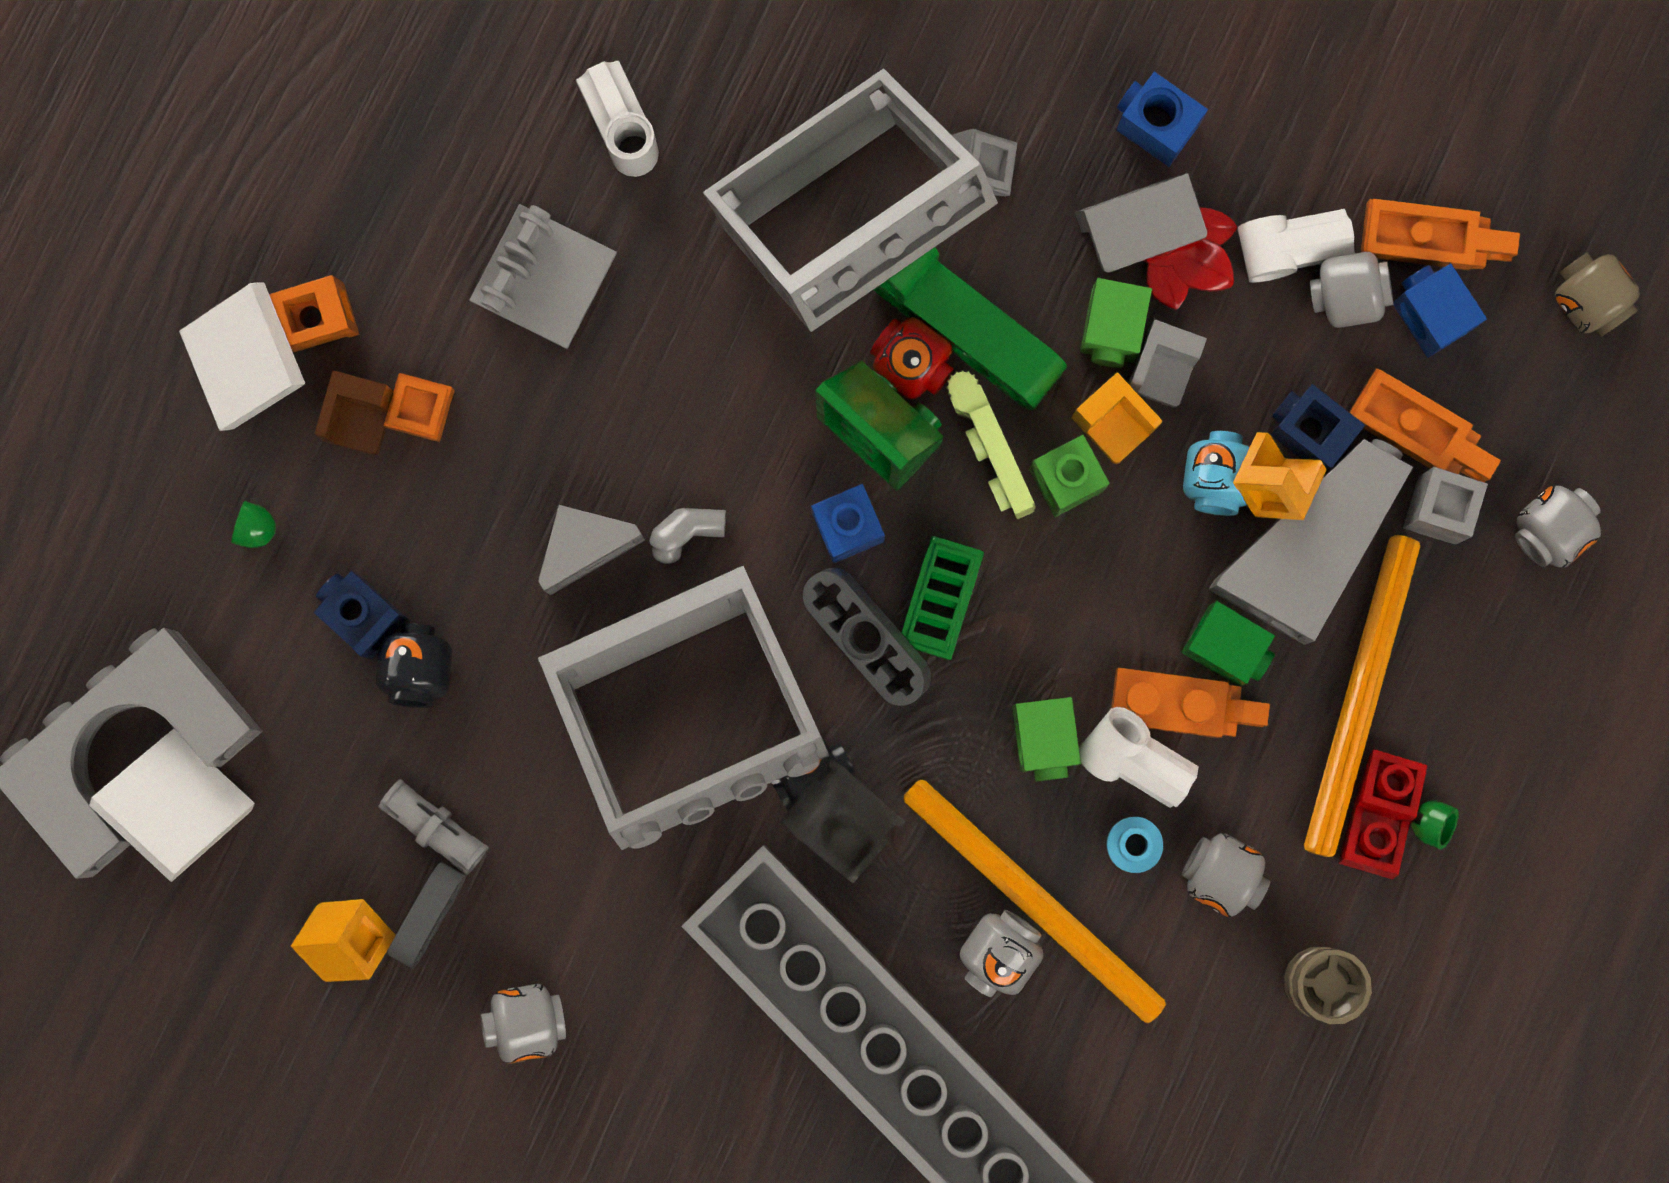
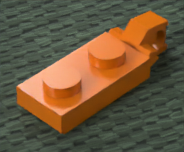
(1434, 235)
(1421, 428)
(1186, 703)

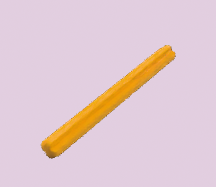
(1362, 696)
(1034, 901)

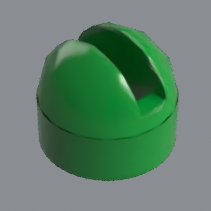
(253, 526)
(1436, 824)

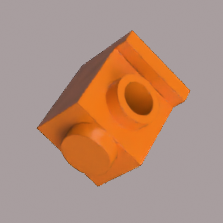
(329, 298)

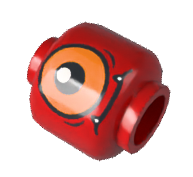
(912, 357)

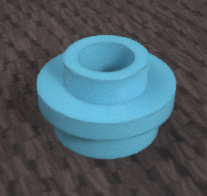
(1117, 839)

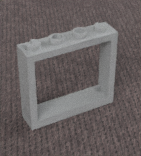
(886, 241)
(646, 635)

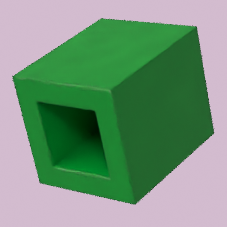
(1230, 645)

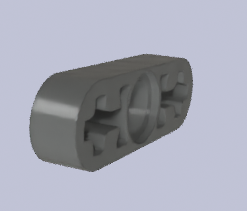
(881, 677)

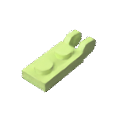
(990, 442)

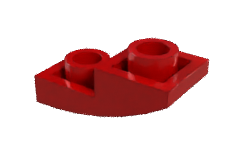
(1382, 814)

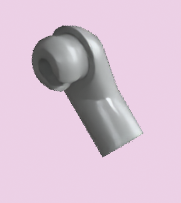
(680, 527)

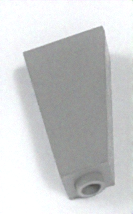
(1303, 566)

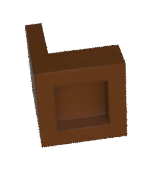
(354, 413)

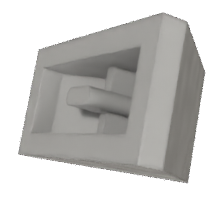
(582, 544)

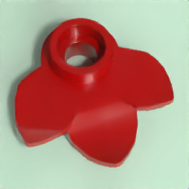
(1195, 265)

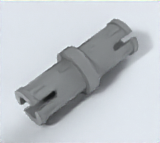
(433, 827)

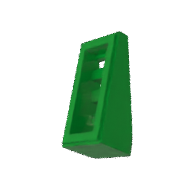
(957, 553)

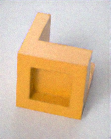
(1116, 418)
(1277, 484)
(343, 940)

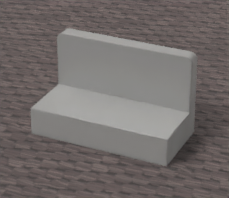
(1143, 223)

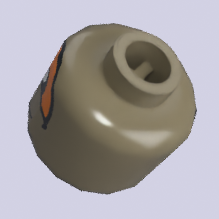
(1597, 294)

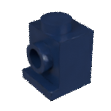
(1334, 425)
(375, 622)

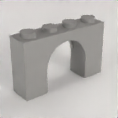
(50, 773)

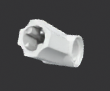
(618, 116)
(1280, 246)
(1125, 750)

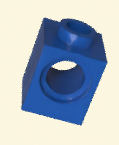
(1165, 141)
(1437, 308)
(847, 523)

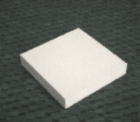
(242, 356)
(171, 805)

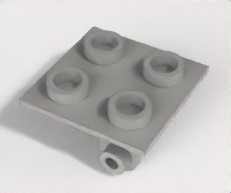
(543, 276)

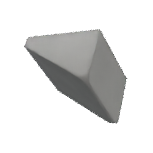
(994, 155)

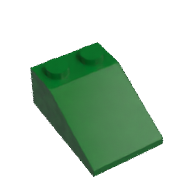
(878, 423)

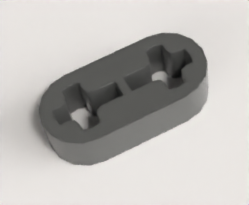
(426, 915)

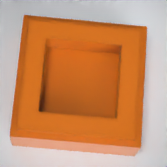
(419, 407)

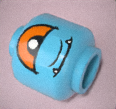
(1211, 473)

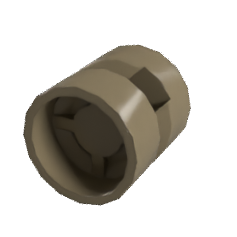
(1328, 985)

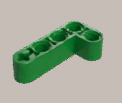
(976, 328)

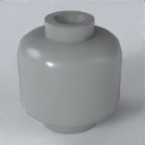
(1352, 289)

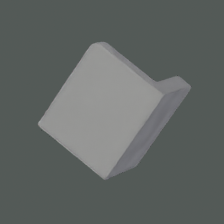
(1166, 363)
(1445, 506)

